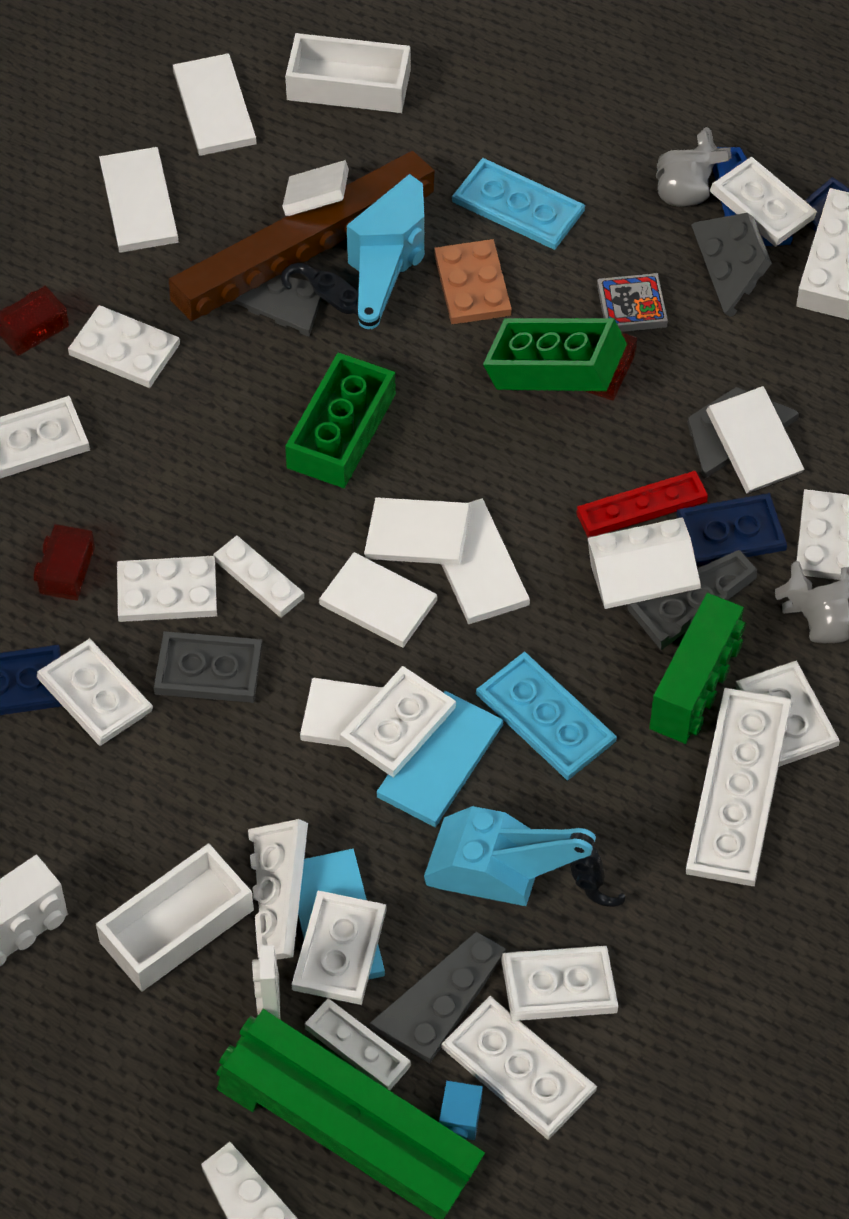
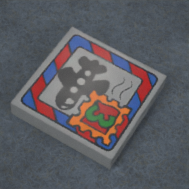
(633, 301)

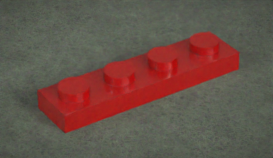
(641, 504)

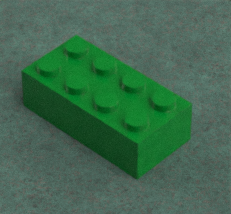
(555, 354)
(340, 420)
(697, 669)

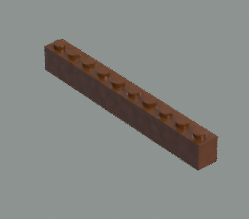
(287, 241)

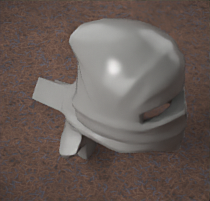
(685, 173)
(823, 606)

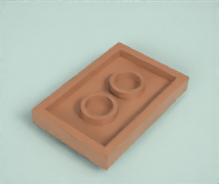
(472, 281)

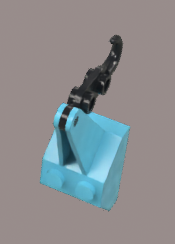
(379, 246)
(499, 857)

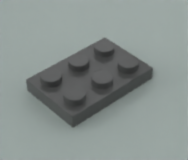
(208, 667)

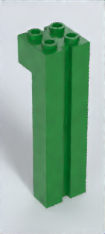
(347, 1113)

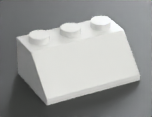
(643, 563)

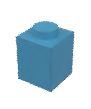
(461, 1108)

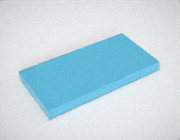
(518, 203)
(546, 715)
(442, 763)
(338, 875)

